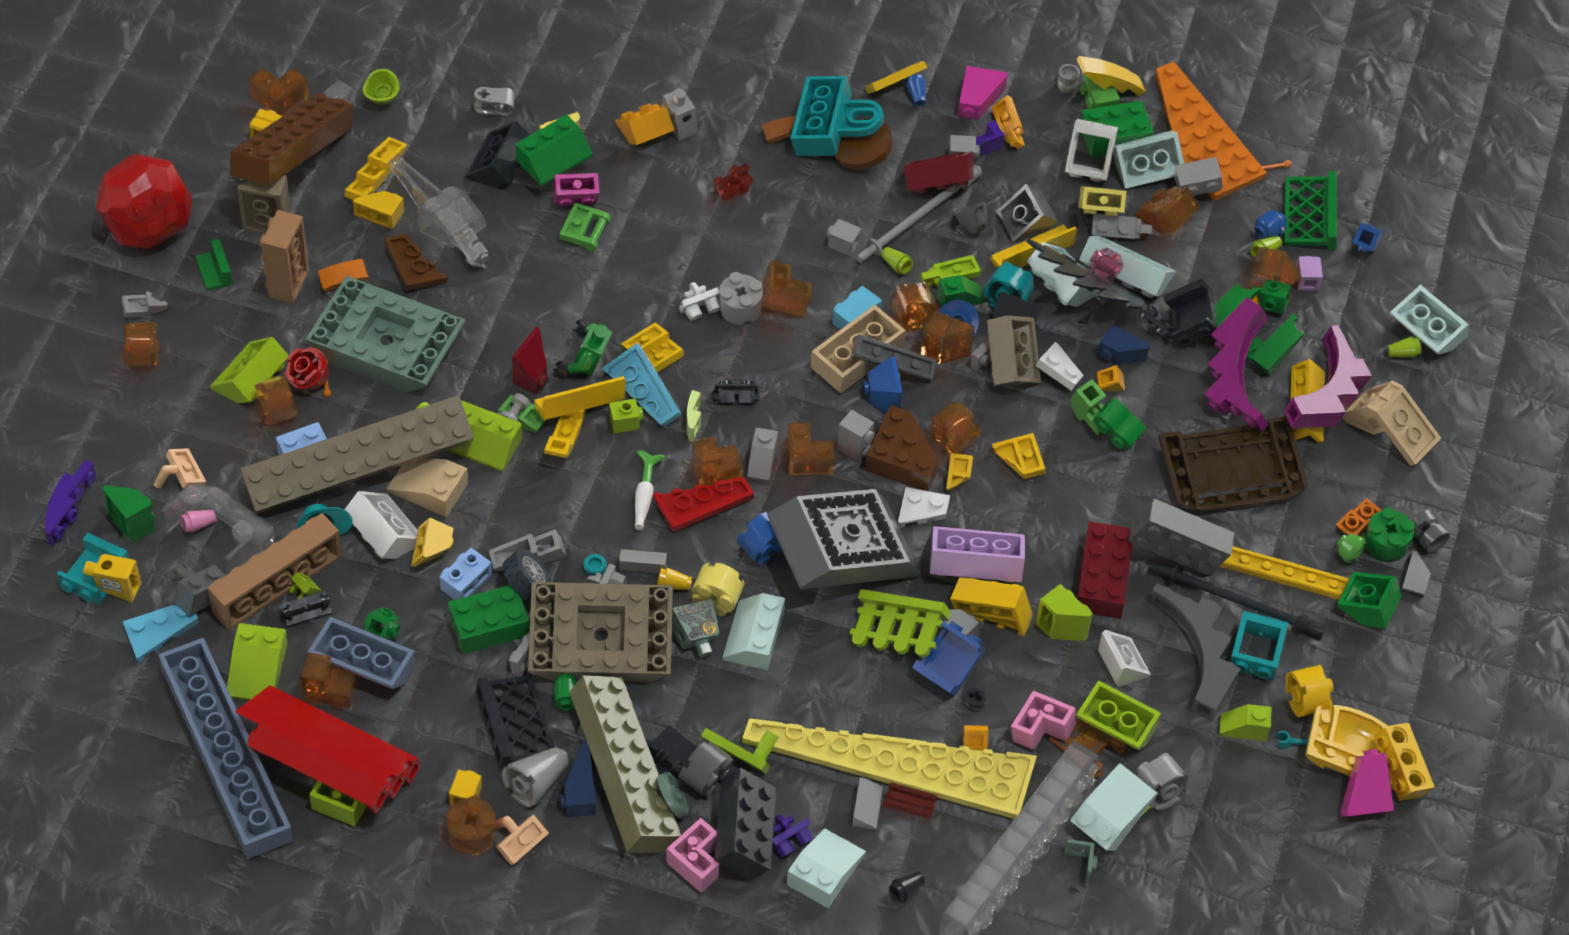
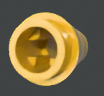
(672, 577)

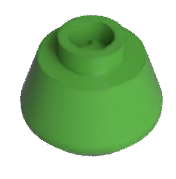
(1351, 547)

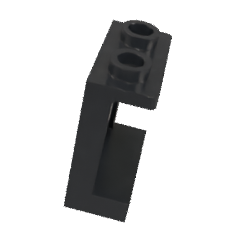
(1192, 312)

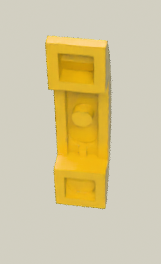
(565, 434)

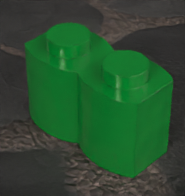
(1119, 424)

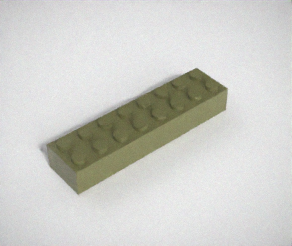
(624, 764)

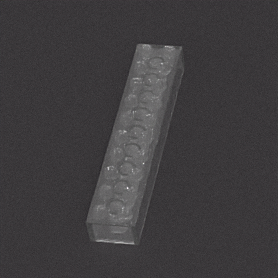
(1021, 843)

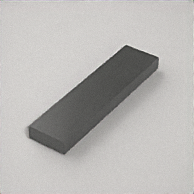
(907, 361)

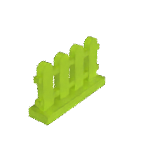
(892, 605)

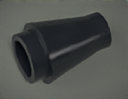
(905, 886)

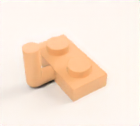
(183, 466)
(521, 837)

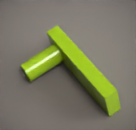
(755, 760)

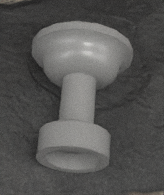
(520, 403)

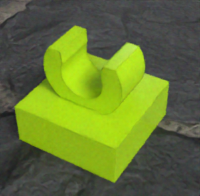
(304, 584)

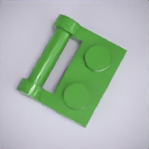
(578, 224)

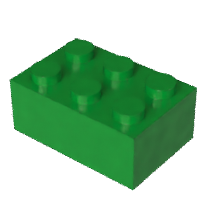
(1128, 117)
(488, 619)

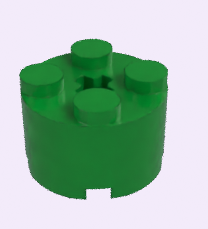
(1389, 535)

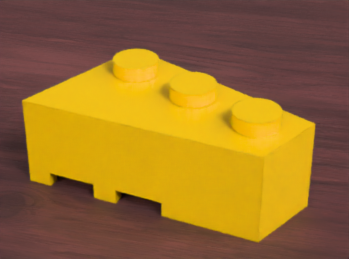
(994, 602)

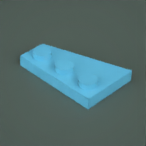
(156, 628)

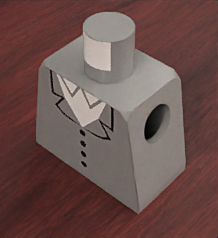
(681, 108)

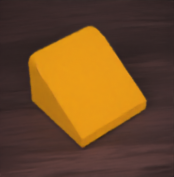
(1111, 379)

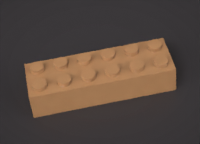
(269, 574)

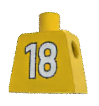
(115, 576)

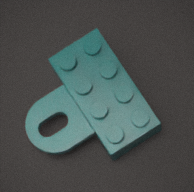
(829, 114)

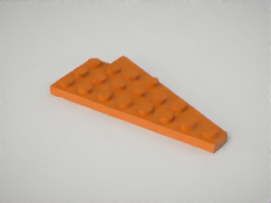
(1204, 132)

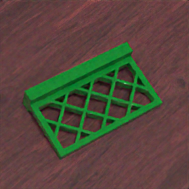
(1329, 215)

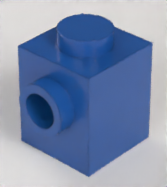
(1368, 237)

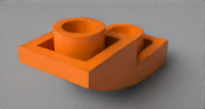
(332, 276)
(1357, 520)

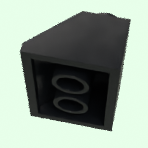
(497, 156)

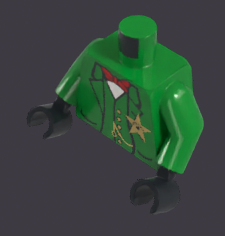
(590, 352)

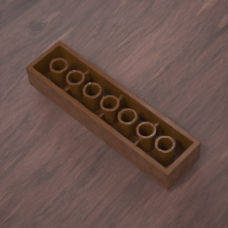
(291, 139)

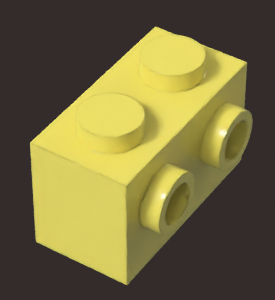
(1102, 199)

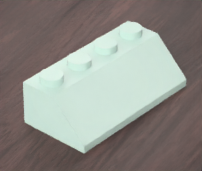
(1137, 269)

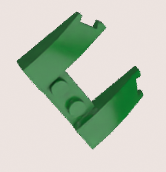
(1277, 347)

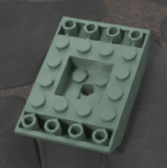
(365, 316)

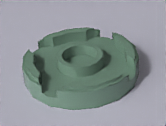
(674, 798)

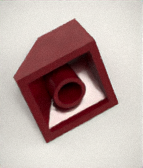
(530, 364)

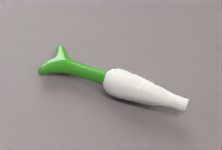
(645, 489)

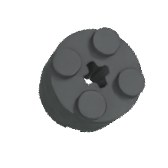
(705, 768)

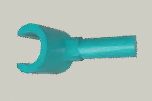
(1289, 740)

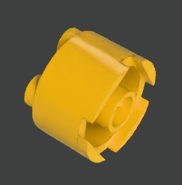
(1309, 690)

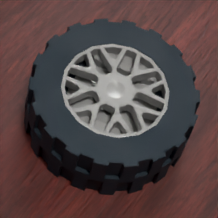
(522, 570)

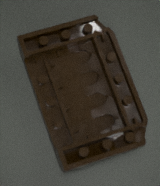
(1233, 467)

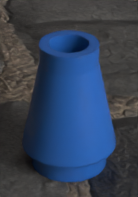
(917, 88)

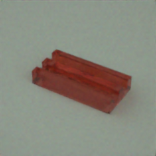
(912, 797)

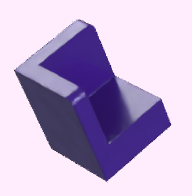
(991, 140)

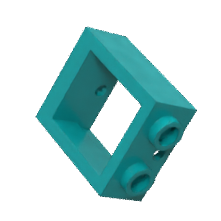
(1262, 627)

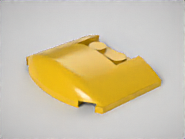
(1340, 736)

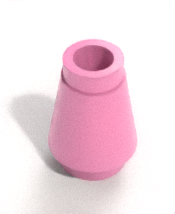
(196, 520)

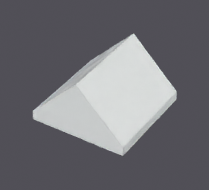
(1122, 658)

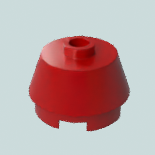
(307, 368)

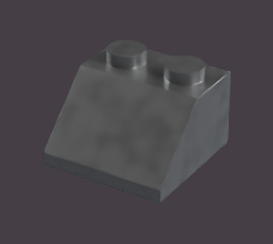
(1026, 214)

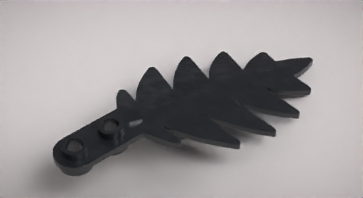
(1108, 289)

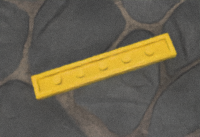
(1285, 573)

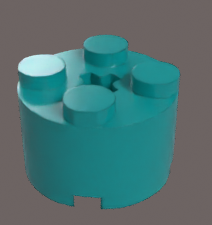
(1011, 280)

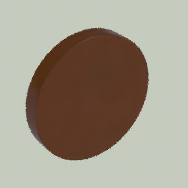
(865, 151)

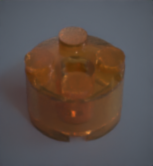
(912, 305)
(140, 345)
(276, 400)
(955, 427)
(471, 825)

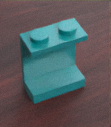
(83, 584)

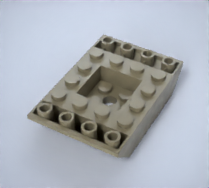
(571, 614)

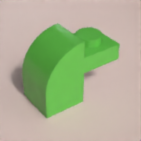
(1087, 403)

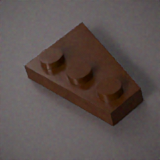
(411, 265)

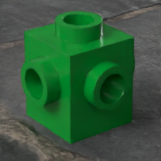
(1274, 296)
(382, 623)

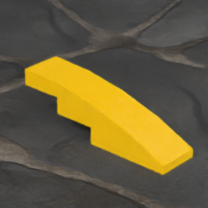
(1109, 74)
(376, 169)

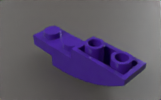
(62, 504)

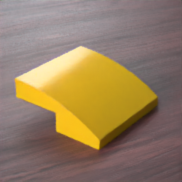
(656, 345)

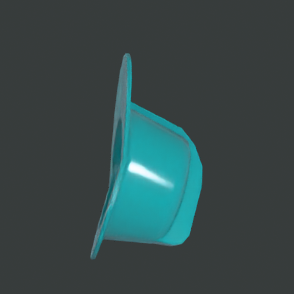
(338, 517)

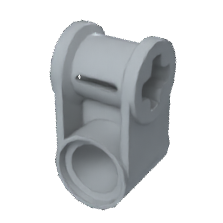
(497, 101)

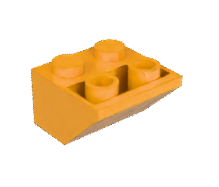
(645, 124)

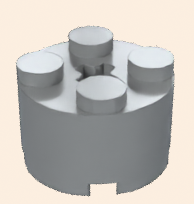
(740, 298)
(1165, 778)

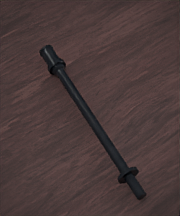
(1301, 623)

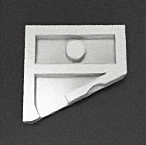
(1060, 367)

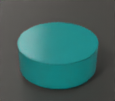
(594, 564)

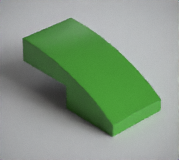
(529, 417)

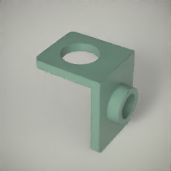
(1088, 850)

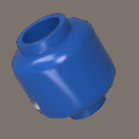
(1270, 224)

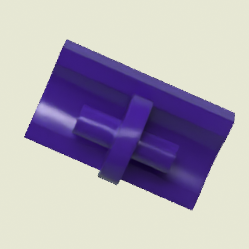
(799, 831)

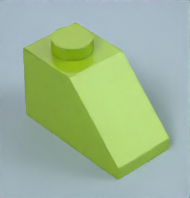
(1246, 722)

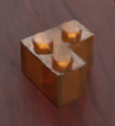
(281, 93)
(785, 293)
(808, 456)
(714, 463)
(326, 684)

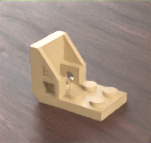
(1395, 412)

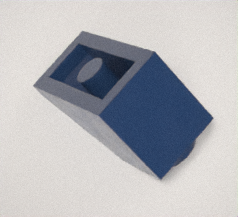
(1122, 348)

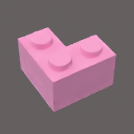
(1042, 716)
(691, 855)

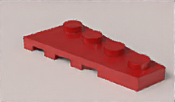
(696, 504)

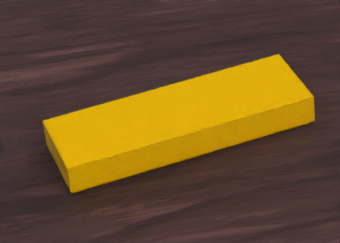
(895, 77)

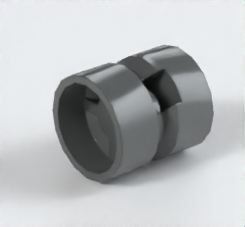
(1430, 533)

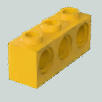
(1404, 761)

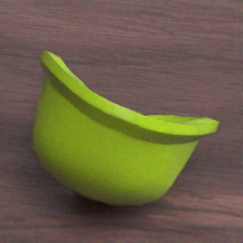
(381, 86)

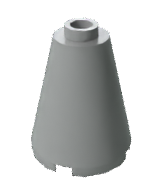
(534, 775)

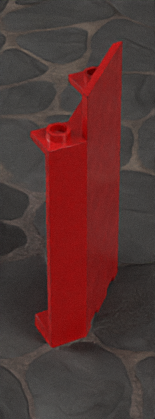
(327, 748)

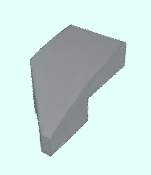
(141, 305)
(1416, 576)

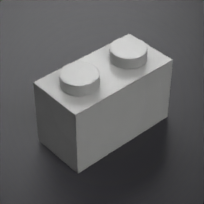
(1199, 176)
(855, 436)

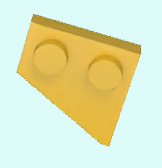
(1021, 455)

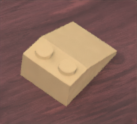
(430, 484)

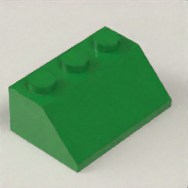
(553, 150)

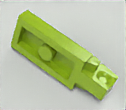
(962, 266)

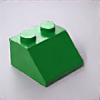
(130, 511)
(1370, 598)

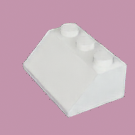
(382, 524)

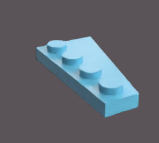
(644, 384)

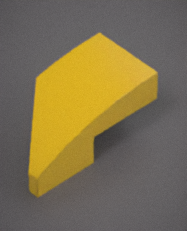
(959, 470)

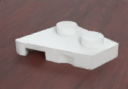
(922, 507)

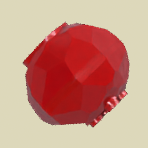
(143, 201)

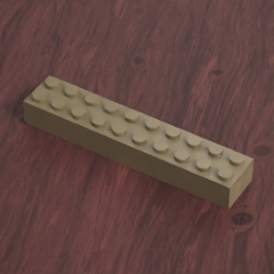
(357, 454)

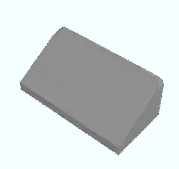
(642, 561)
(867, 804)

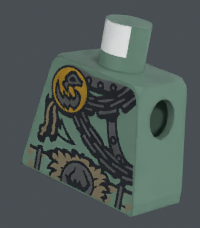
(695, 626)

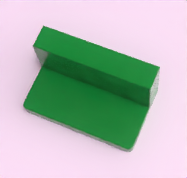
(214, 267)

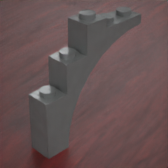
(1210, 645)

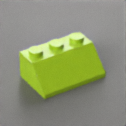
(252, 365)
(494, 438)
(1119, 715)

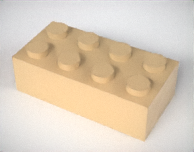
(834, 356)

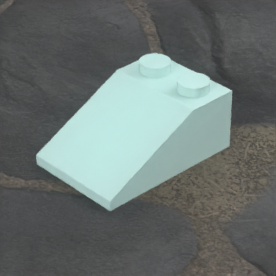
(1114, 808)
(824, 867)

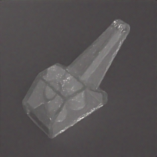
(440, 214)

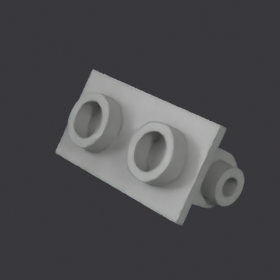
(475, 254)

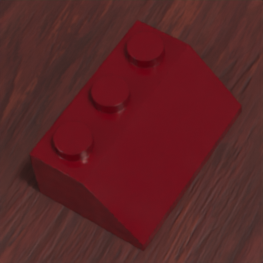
(940, 171)

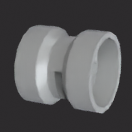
(1068, 78)

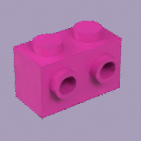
(576, 189)

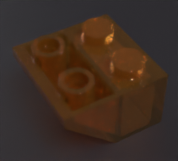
(1168, 209)
(1275, 263)
(946, 338)

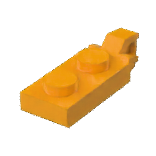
(1008, 121)

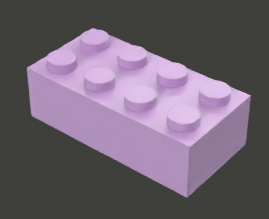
(977, 554)

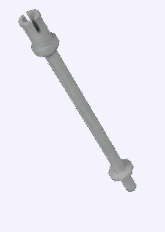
(875, 246)

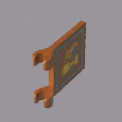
(1090, 738)

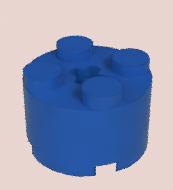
(760, 540)

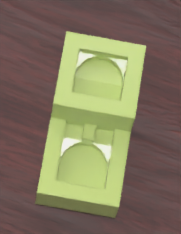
(693, 415)

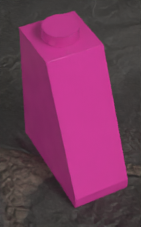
(980, 91)
(1368, 786)

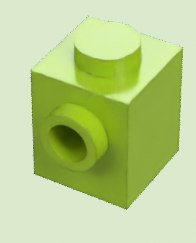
(625, 415)

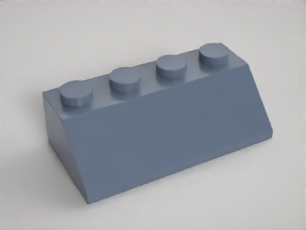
(364, 653)

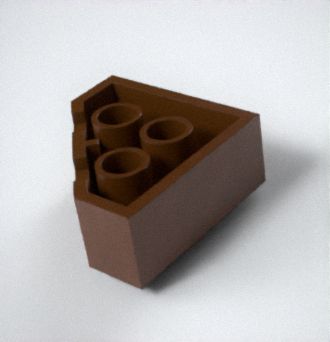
(902, 451)

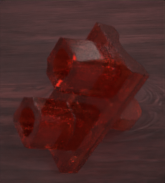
(736, 181)

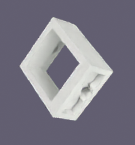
(1093, 129)

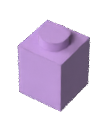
(1311, 273)

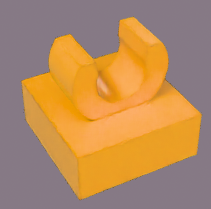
(975, 737)

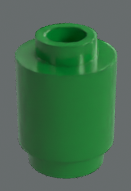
(562, 687)

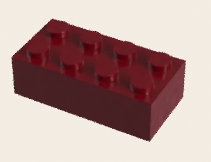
(1105, 569)

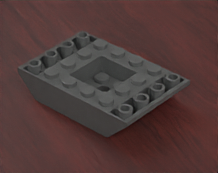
(824, 552)

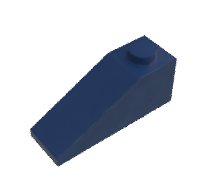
(579, 786)

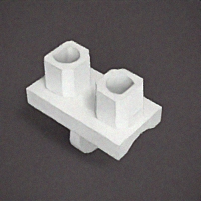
(698, 297)

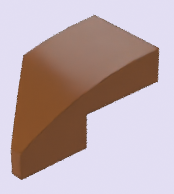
(779, 129)

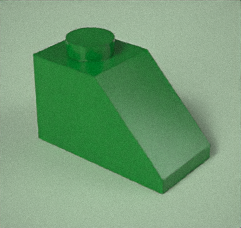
(959, 288)

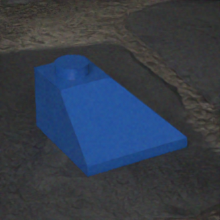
(884, 385)

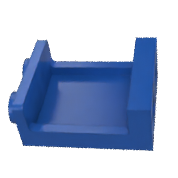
(952, 658)

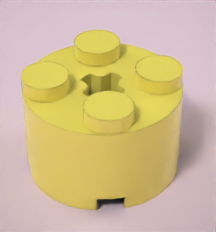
(720, 585)

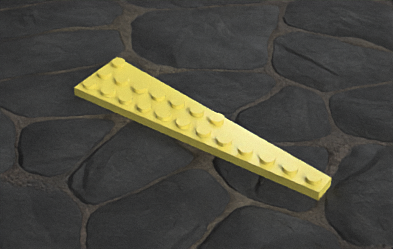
(955, 774)

